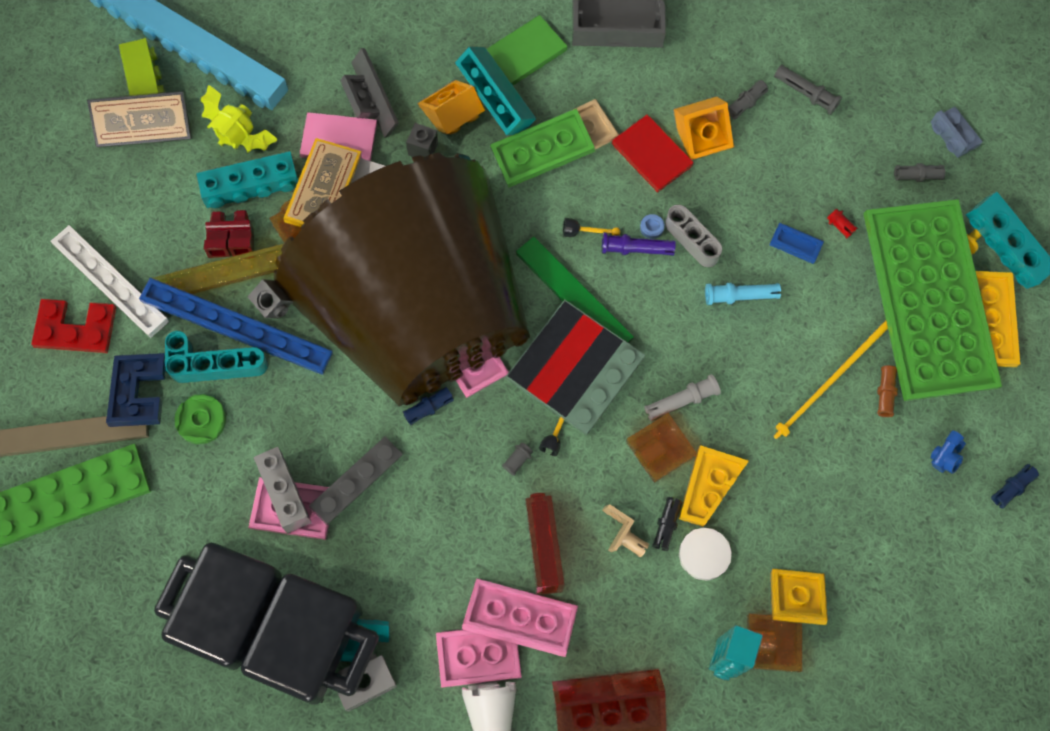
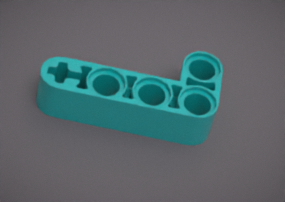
(217, 361)

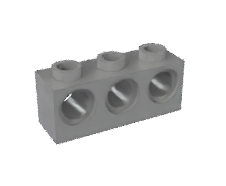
(282, 490)

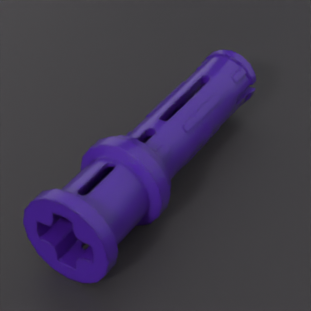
(625, 244)

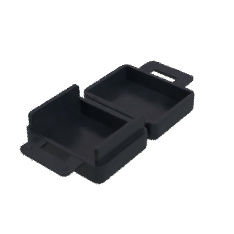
(267, 624)

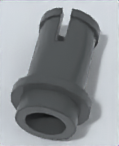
(517, 458)

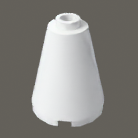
(490, 705)

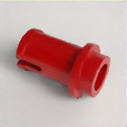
(841, 222)

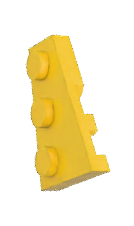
(708, 484)

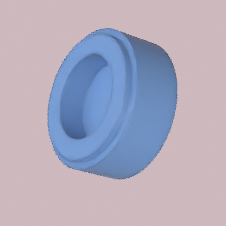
(652, 226)

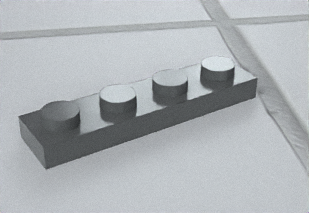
(355, 481)

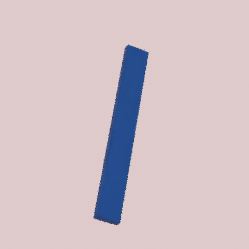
(236, 326)

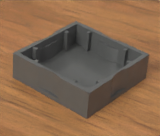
(618, 23)

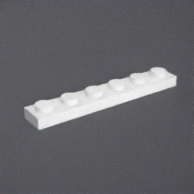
(109, 281)

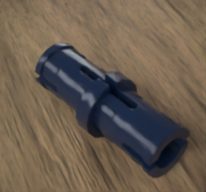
(428, 406)
(1015, 486)

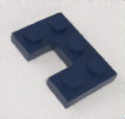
(123, 403)

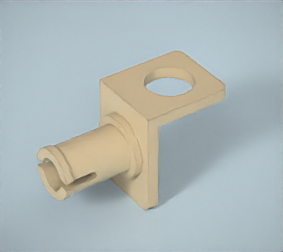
(624, 536)

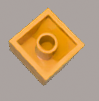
(452, 106)
(704, 127)

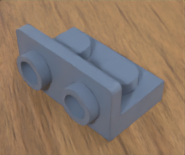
(955, 132)

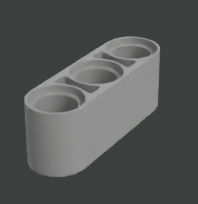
(692, 225)

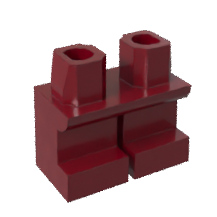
(228, 236)

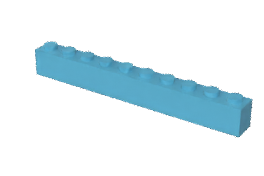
(201, 48)

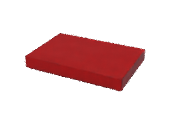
(652, 153)

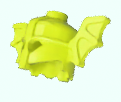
(233, 124)

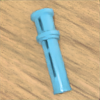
(730, 292)

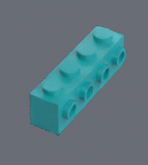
(495, 90)
(247, 180)

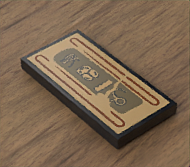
(139, 118)

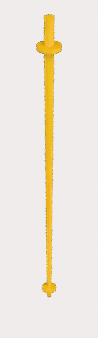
(783, 428)

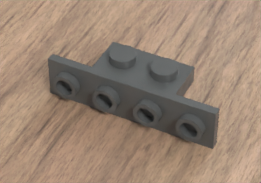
(368, 95)

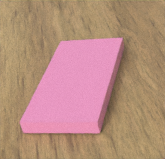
(520, 617)

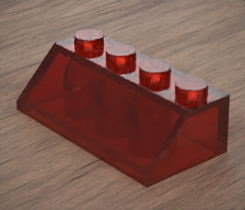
(611, 702)

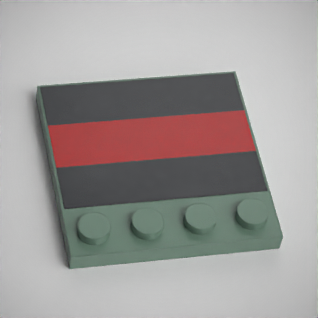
(575, 367)

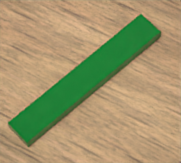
(567, 287)

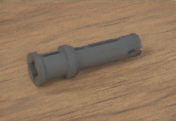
(817, 94)

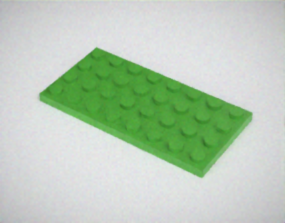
(931, 300)

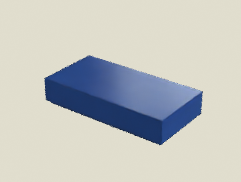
(796, 243)

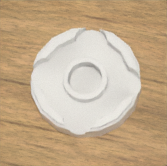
(705, 554)

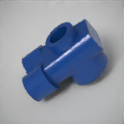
(947, 456)

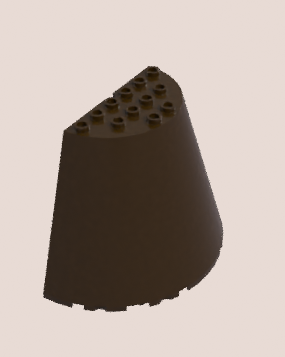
(409, 274)

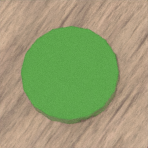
(205, 426)

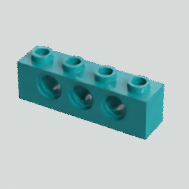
(1022, 241)
(735, 653)

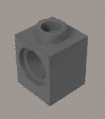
(421, 141)
(262, 296)

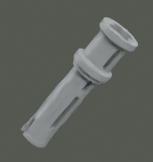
(693, 393)

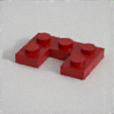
(92, 337)

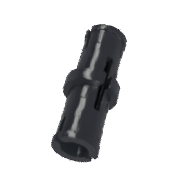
(667, 524)

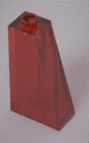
(544, 544)

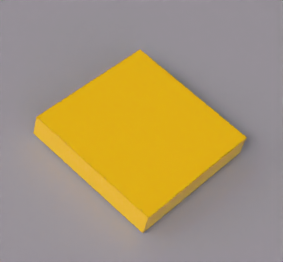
(798, 596)

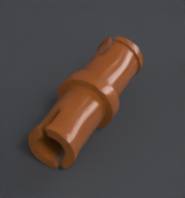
(887, 391)

